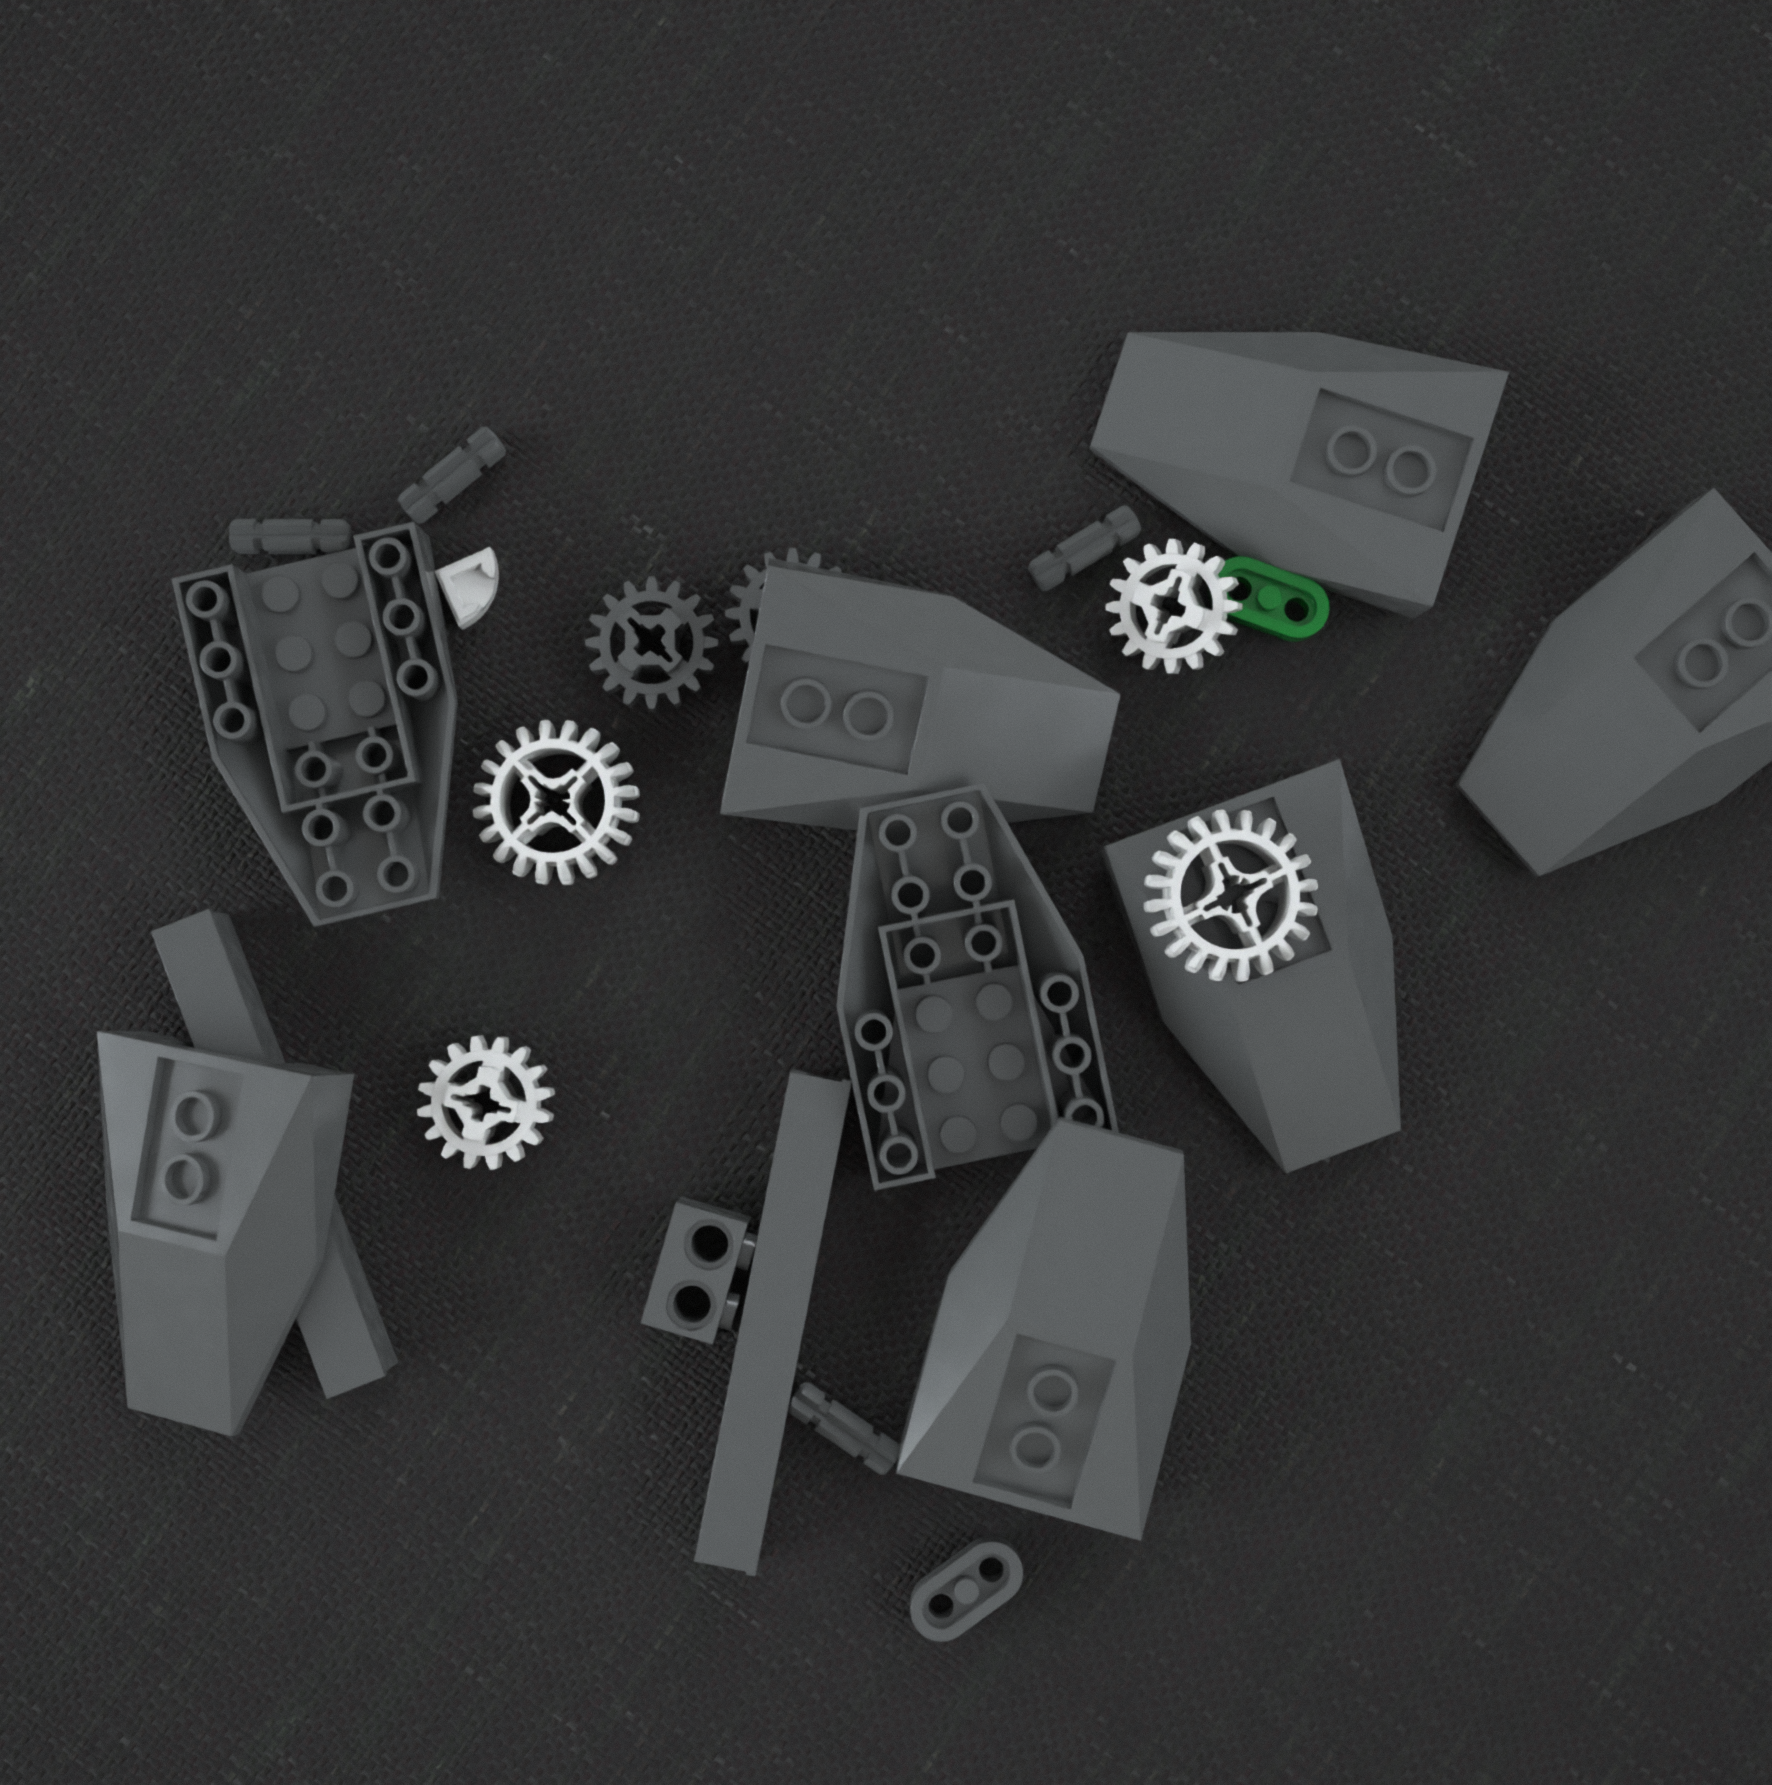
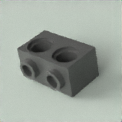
(685, 1265)

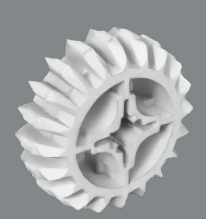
(536, 822)
(1245, 922)

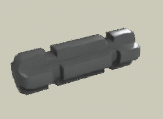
(452, 475)
(289, 536)
(1084, 548)
(844, 1428)

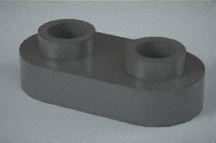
(970, 1590)

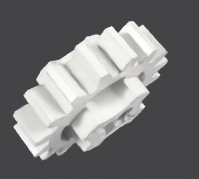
(1183, 580)
(478, 1128)

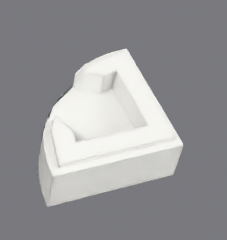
(470, 586)

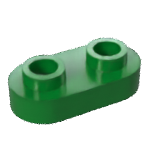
(1267, 595)

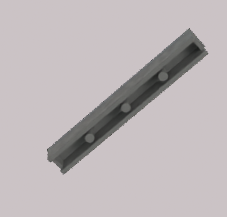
(230, 1019)
(773, 1321)

